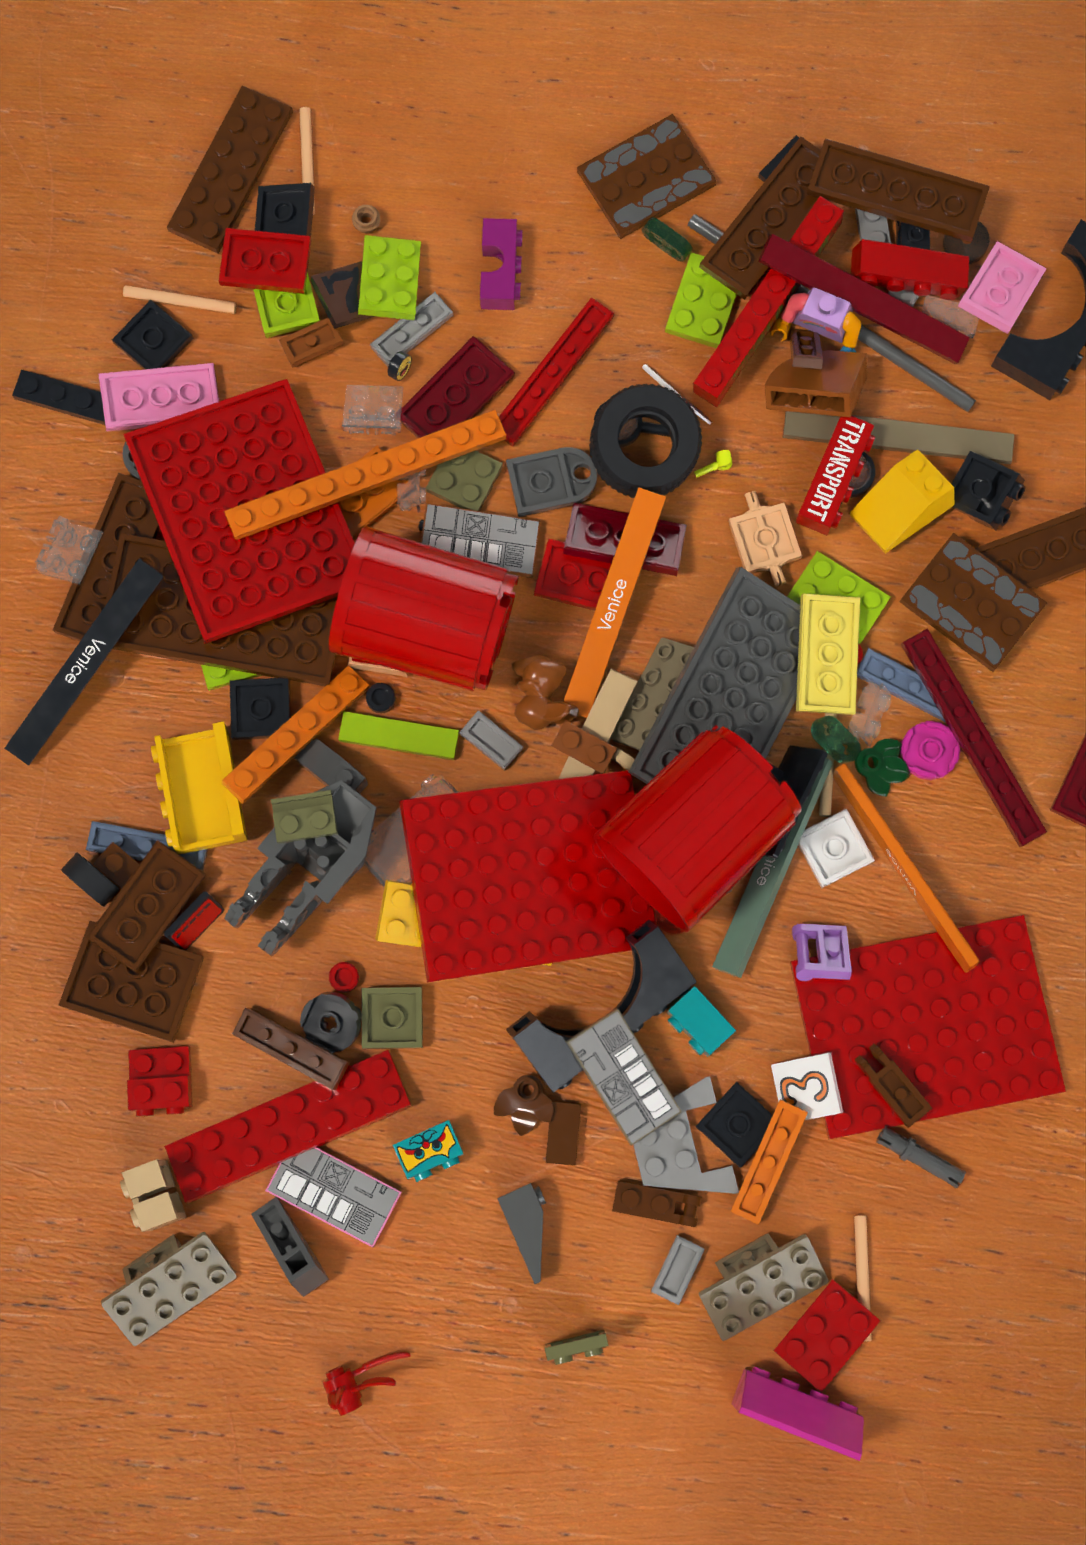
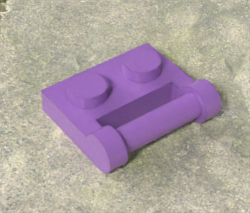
(831, 952)

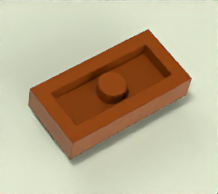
(311, 342)
(584, 747)

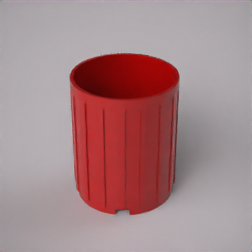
(422, 610)
(699, 826)

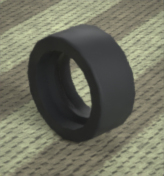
(90, 879)

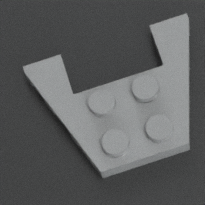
(669, 1154)

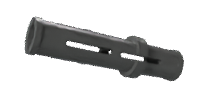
(909, 1150)

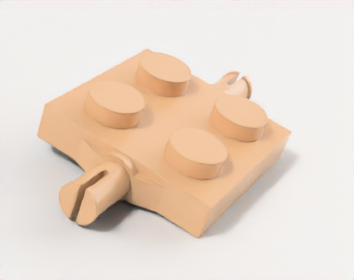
(765, 538)

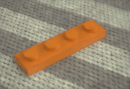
(769, 1161)

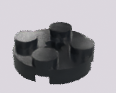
(345, 1014)

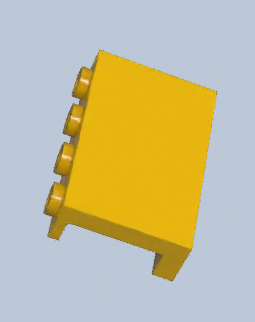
(196, 803)

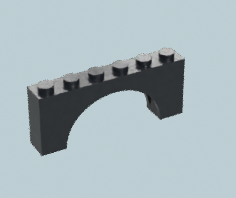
(1045, 362)
(655, 982)

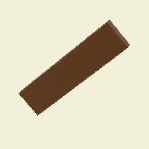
(290, 1048)

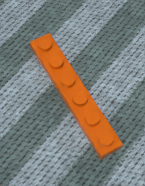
(295, 734)

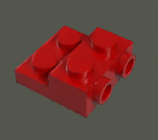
(159, 1080)

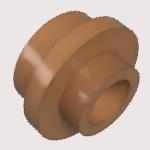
(366, 211)

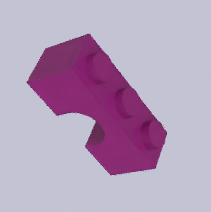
(501, 241)

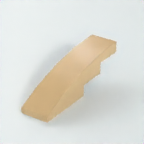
(603, 717)

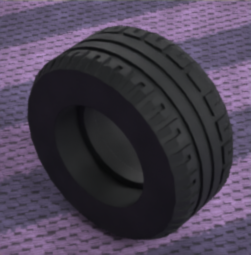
(651, 403)

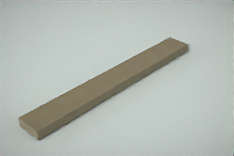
(907, 436)

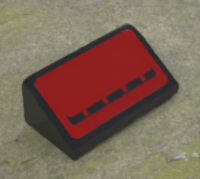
(194, 921)

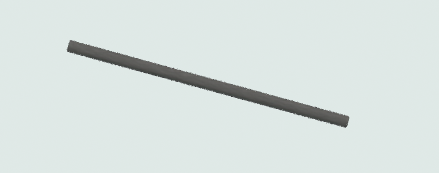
(870, 338)

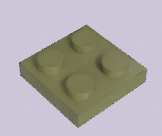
(465, 480)
(392, 1018)
(563, 1350)

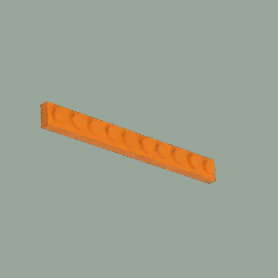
(365, 475)

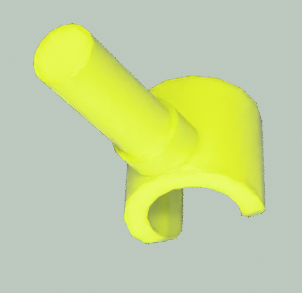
(722, 463)

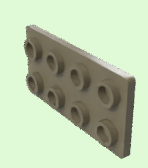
(651, 692)
(761, 1282)
(166, 1285)

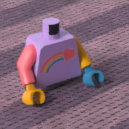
(821, 314)

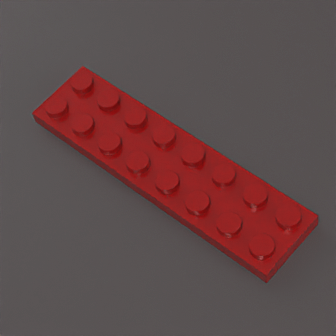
(286, 1127)

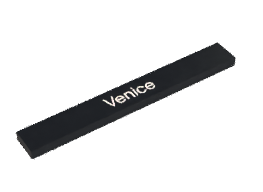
(84, 661)

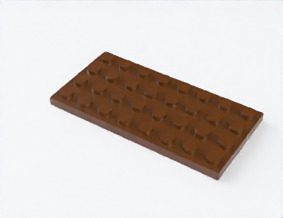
(166, 628)

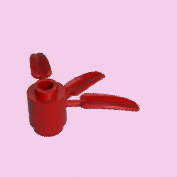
(342, 1389)

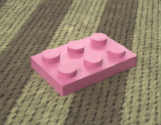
(1002, 287)

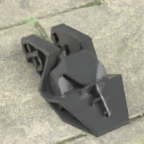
(328, 858)

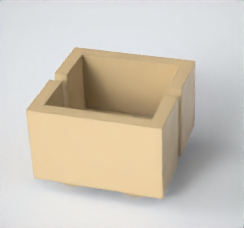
(147, 1181)

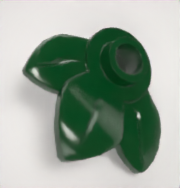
(886, 766)

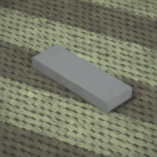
(409, 333)

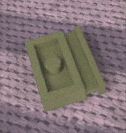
(304, 816)

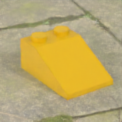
(904, 501)

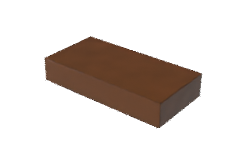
(563, 1134)

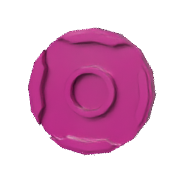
(930, 750)

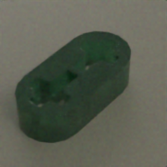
(667, 239)
(836, 738)

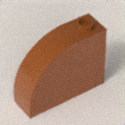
(819, 391)

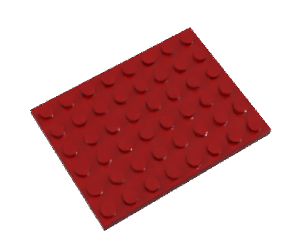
(220, 460)
(518, 876)
(951, 1032)

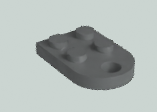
(548, 480)

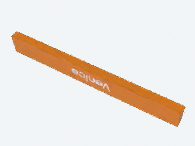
(614, 600)
(905, 868)

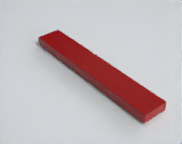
(554, 369)

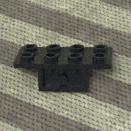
(799, 770)

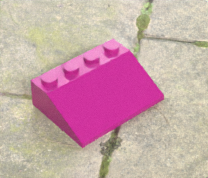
(799, 1412)

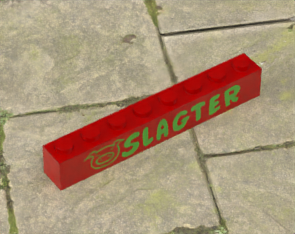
(764, 307)

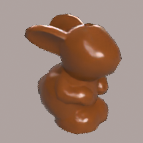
(539, 682)

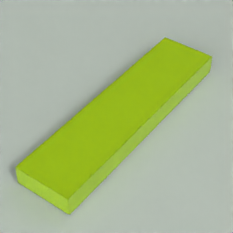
(398, 735)

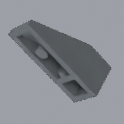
(329, 766)
(525, 1220)
(289, 1247)

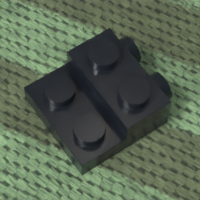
(986, 490)

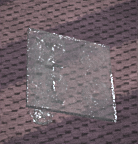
(373, 408)
(69, 552)

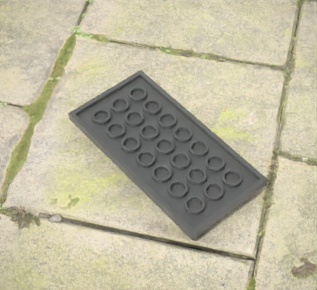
(734, 677)

